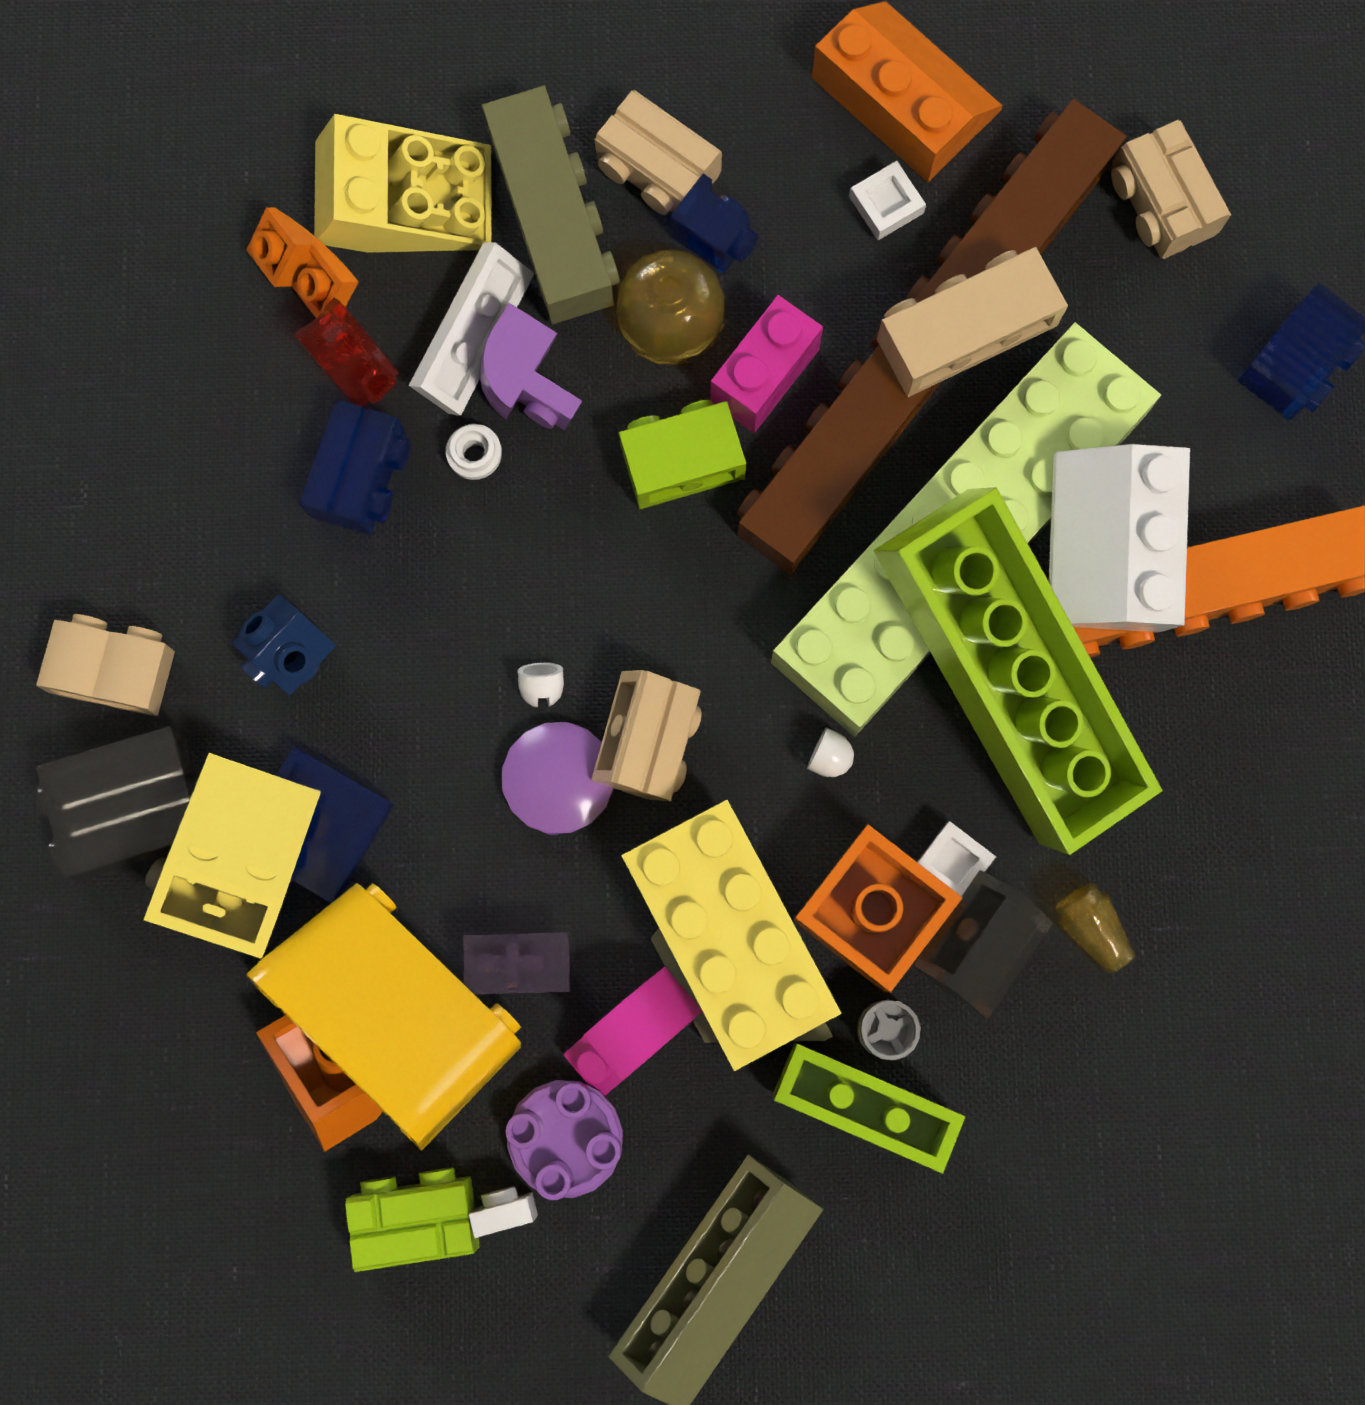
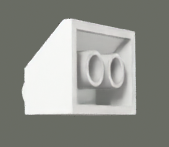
(1120, 536)

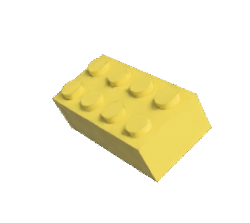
(731, 935)

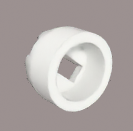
(540, 681)
(831, 755)

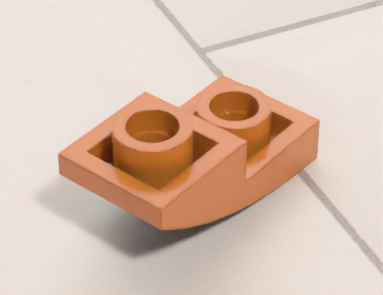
(299, 260)

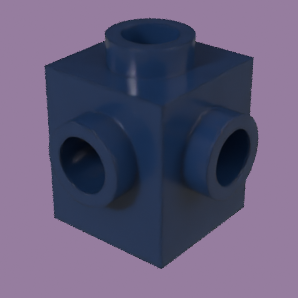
(282, 646)

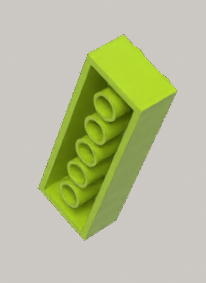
(1018, 669)

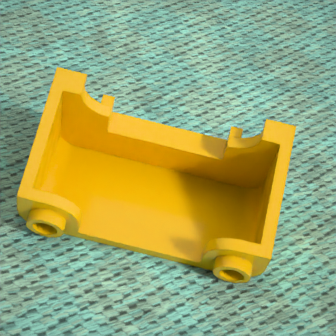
(387, 1012)

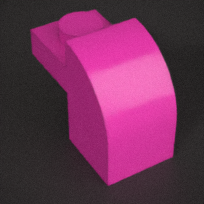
(633, 1032)

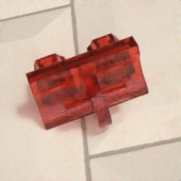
(348, 355)

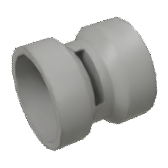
(895, 1034)

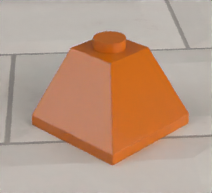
(318, 1087)

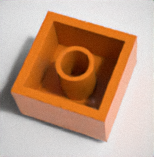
(877, 909)

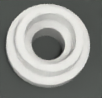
(470, 436)

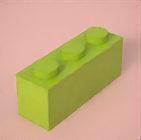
(868, 1107)

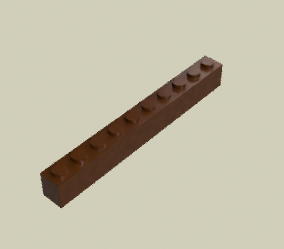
(873, 409)

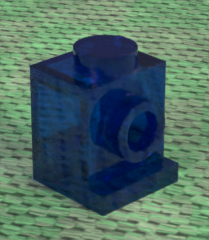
(713, 226)

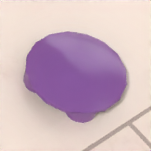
(551, 776)
(564, 1139)

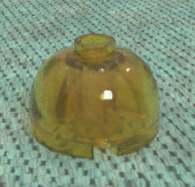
(670, 306)

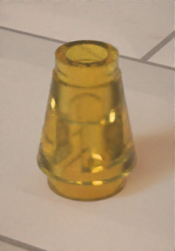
(1095, 926)

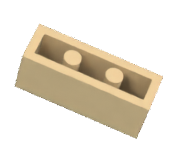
(970, 320)

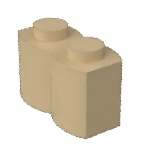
(106, 666)

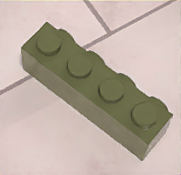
(549, 204)
(715, 1284)

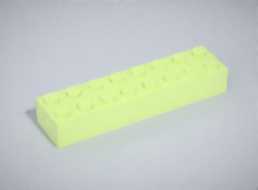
(859, 636)

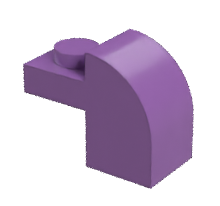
(510, 373)

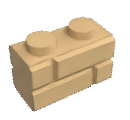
(654, 153)
(1169, 190)
(647, 735)

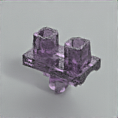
(517, 963)

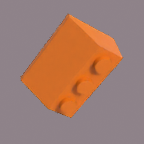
(902, 87)

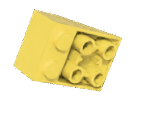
(400, 189)
(233, 856)

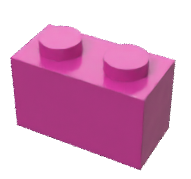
(766, 363)

